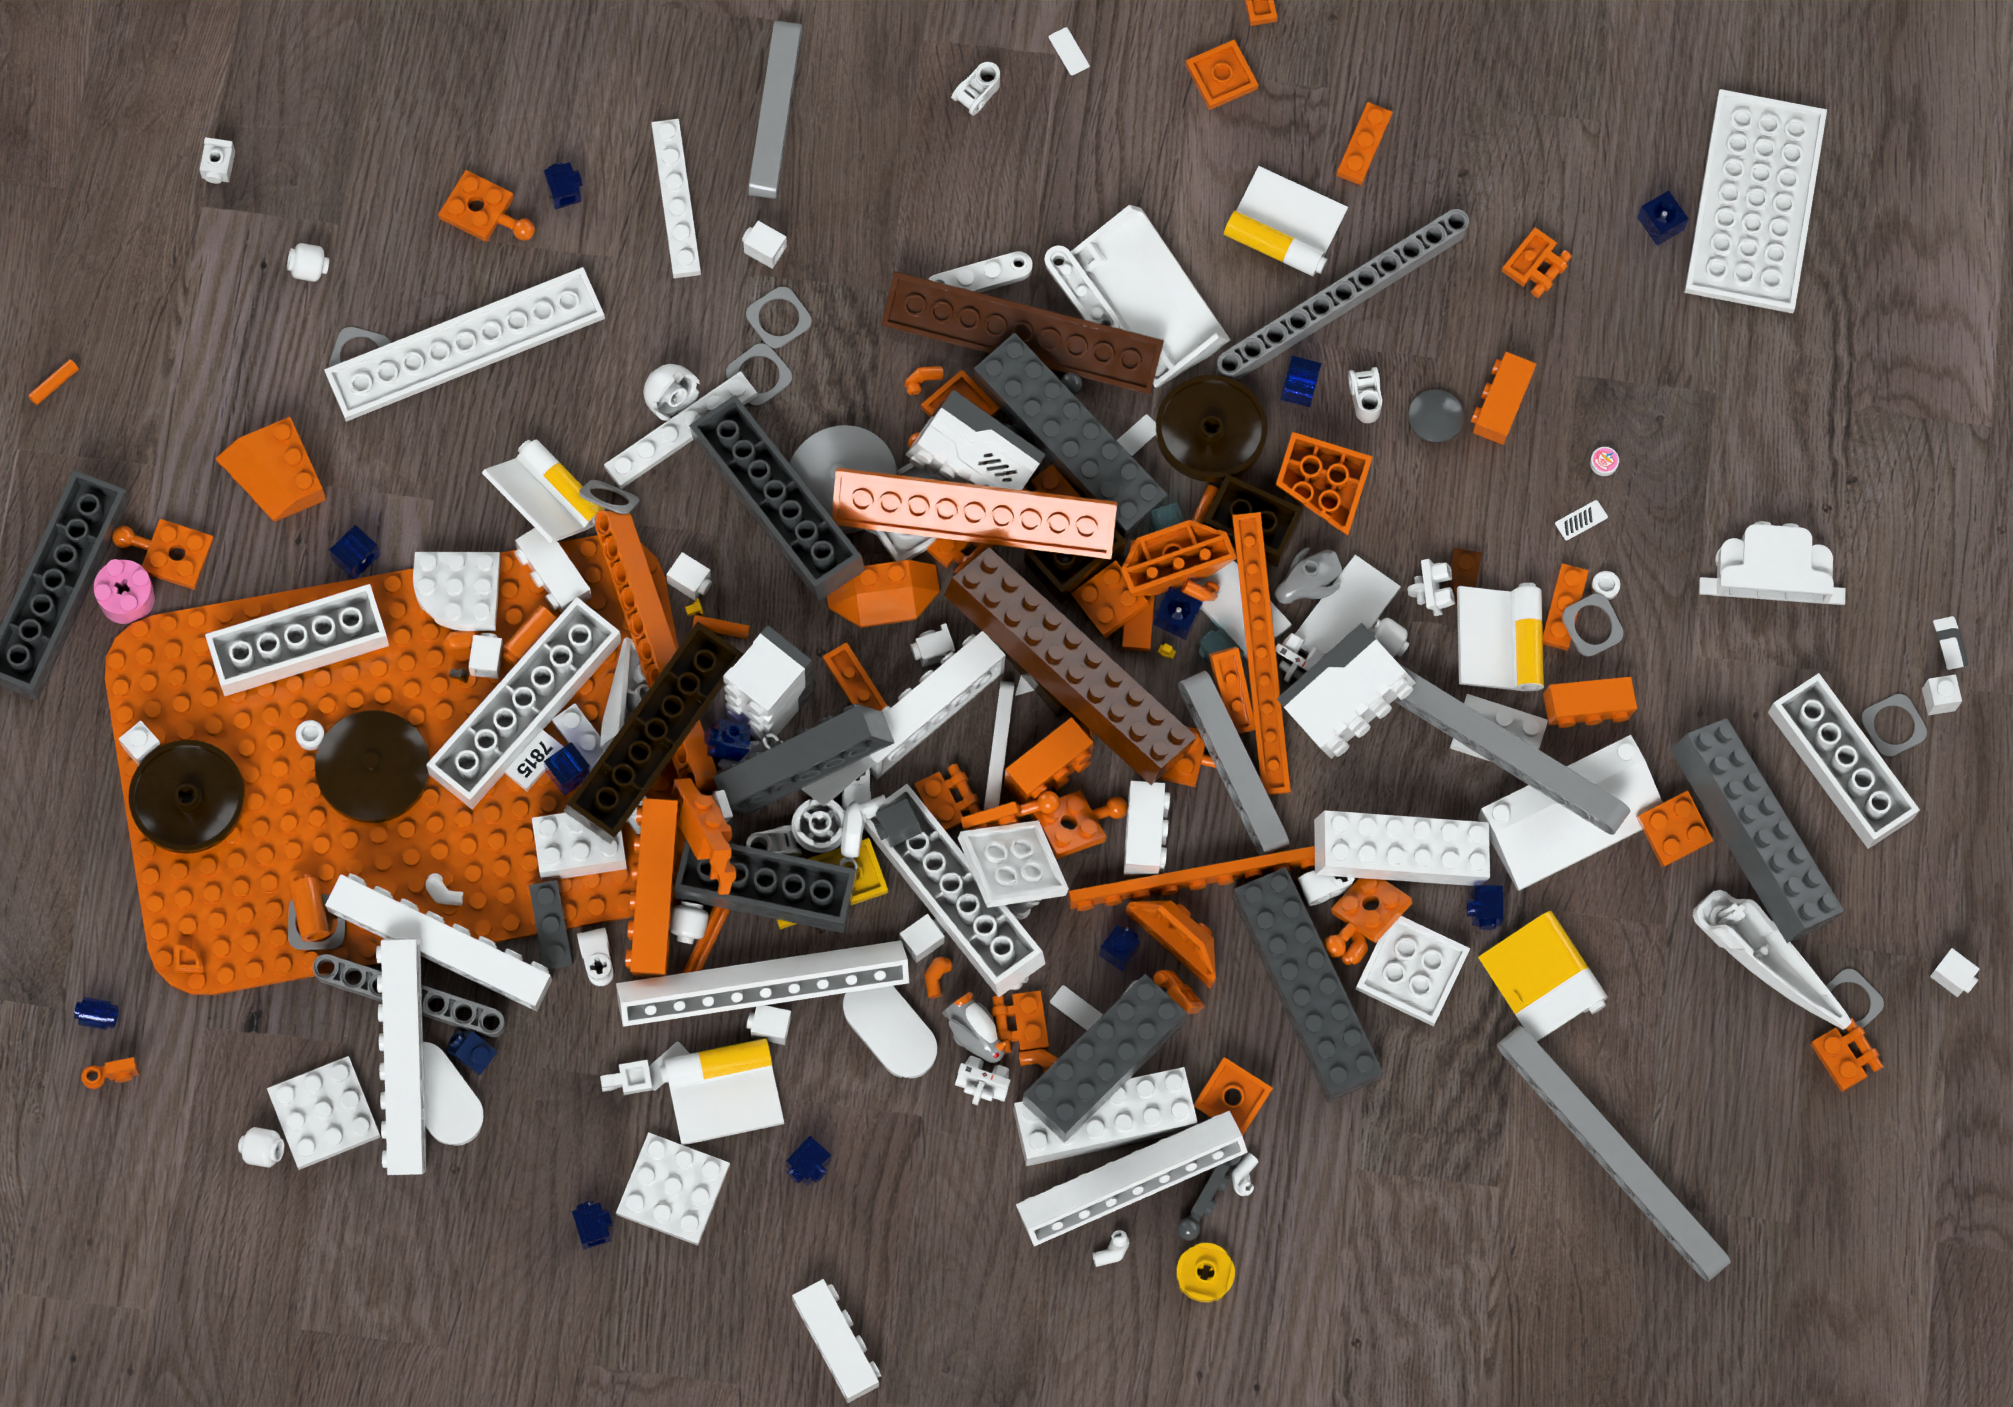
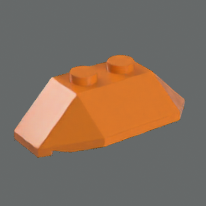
(1175, 555)
(886, 593)
(1178, 934)

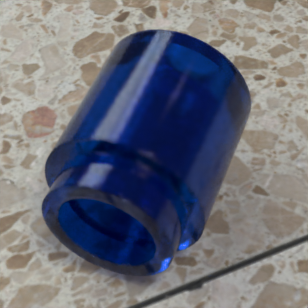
(96, 1013)

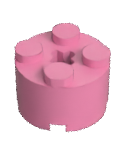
(118, 577)

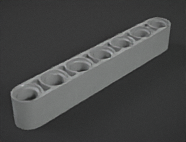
(775, 109)
(1233, 764)
(446, 1015)

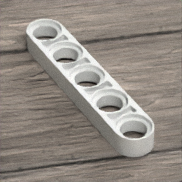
(999, 745)

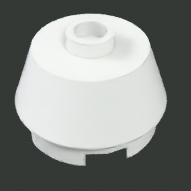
(818, 826)

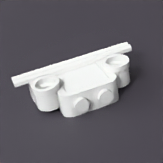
(1774, 566)

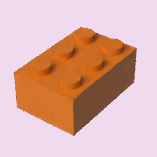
(1049, 763)

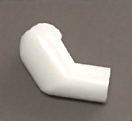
(440, 893)
(1241, 1177)
(1115, 1250)

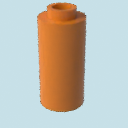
(527, 635)
(309, 908)

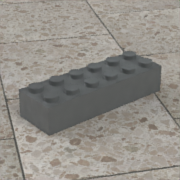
(804, 758)
(773, 887)
(1104, 1058)

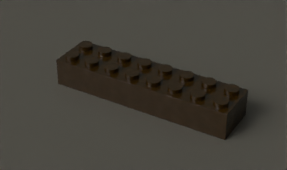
(653, 733)

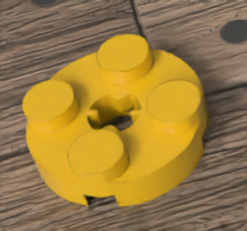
(1214, 1287)

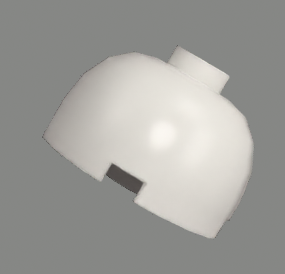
(670, 390)

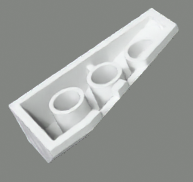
(625, 694)

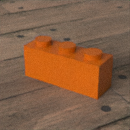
(1503, 397)
(1590, 702)

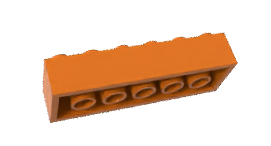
(654, 887)

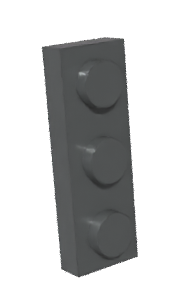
(550, 924)

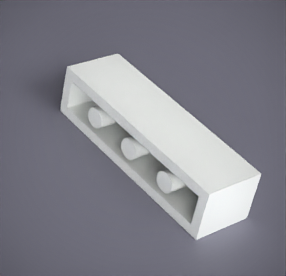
(836, 1341)

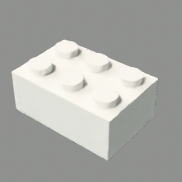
(1146, 830)
(572, 850)

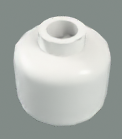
(307, 262)
(1390, 635)
(688, 921)
(261, 1147)

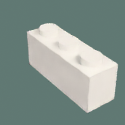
(551, 570)

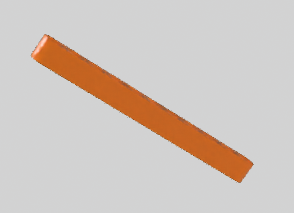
(649, 630)

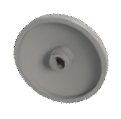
(840, 448)

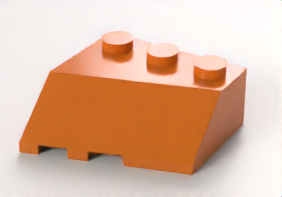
(274, 470)
(1324, 478)

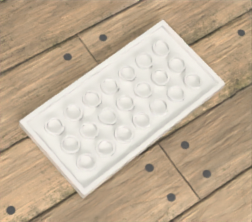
(1756, 201)

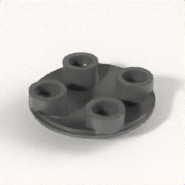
(1436, 416)

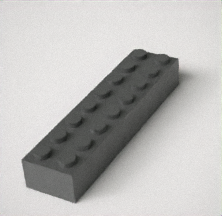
(1067, 432)
(777, 498)
(58, 581)
(1756, 830)
(1307, 984)

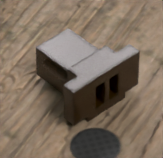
(460, 674)

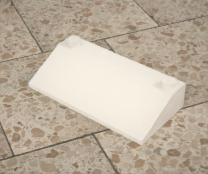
(1150, 291)
(1543, 837)

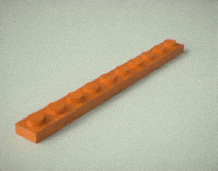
(1261, 653)
(1193, 878)

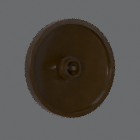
(1211, 428)
(372, 766)
(187, 796)

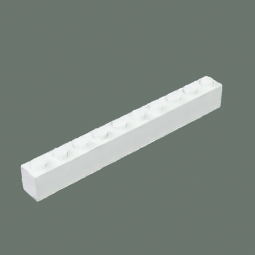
(762, 983)

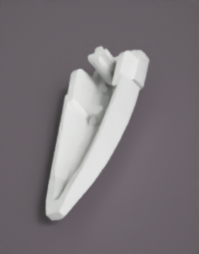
(1757, 944)

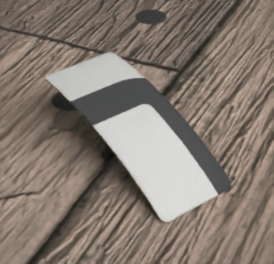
(1951, 642)

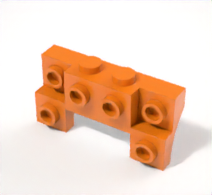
(706, 831)

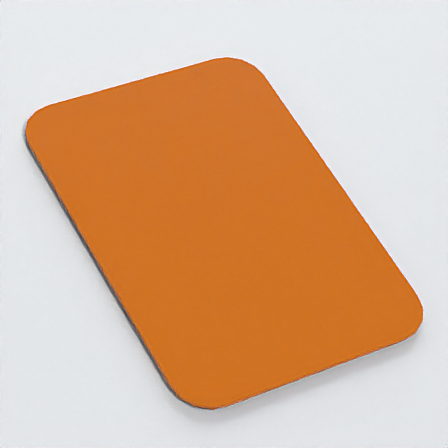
(237, 895)

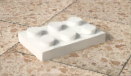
(1522, 724)

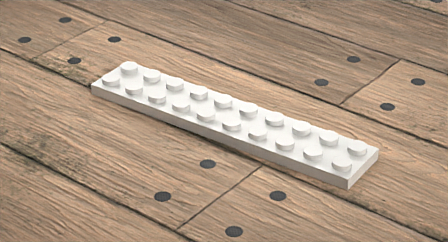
(464, 344)

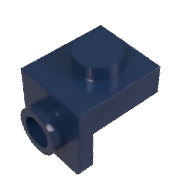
(471, 1050)

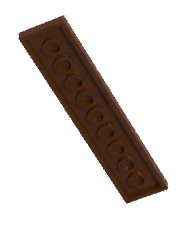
(1056, 338)

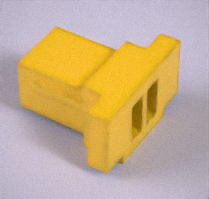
(695, 608)
(1166, 651)

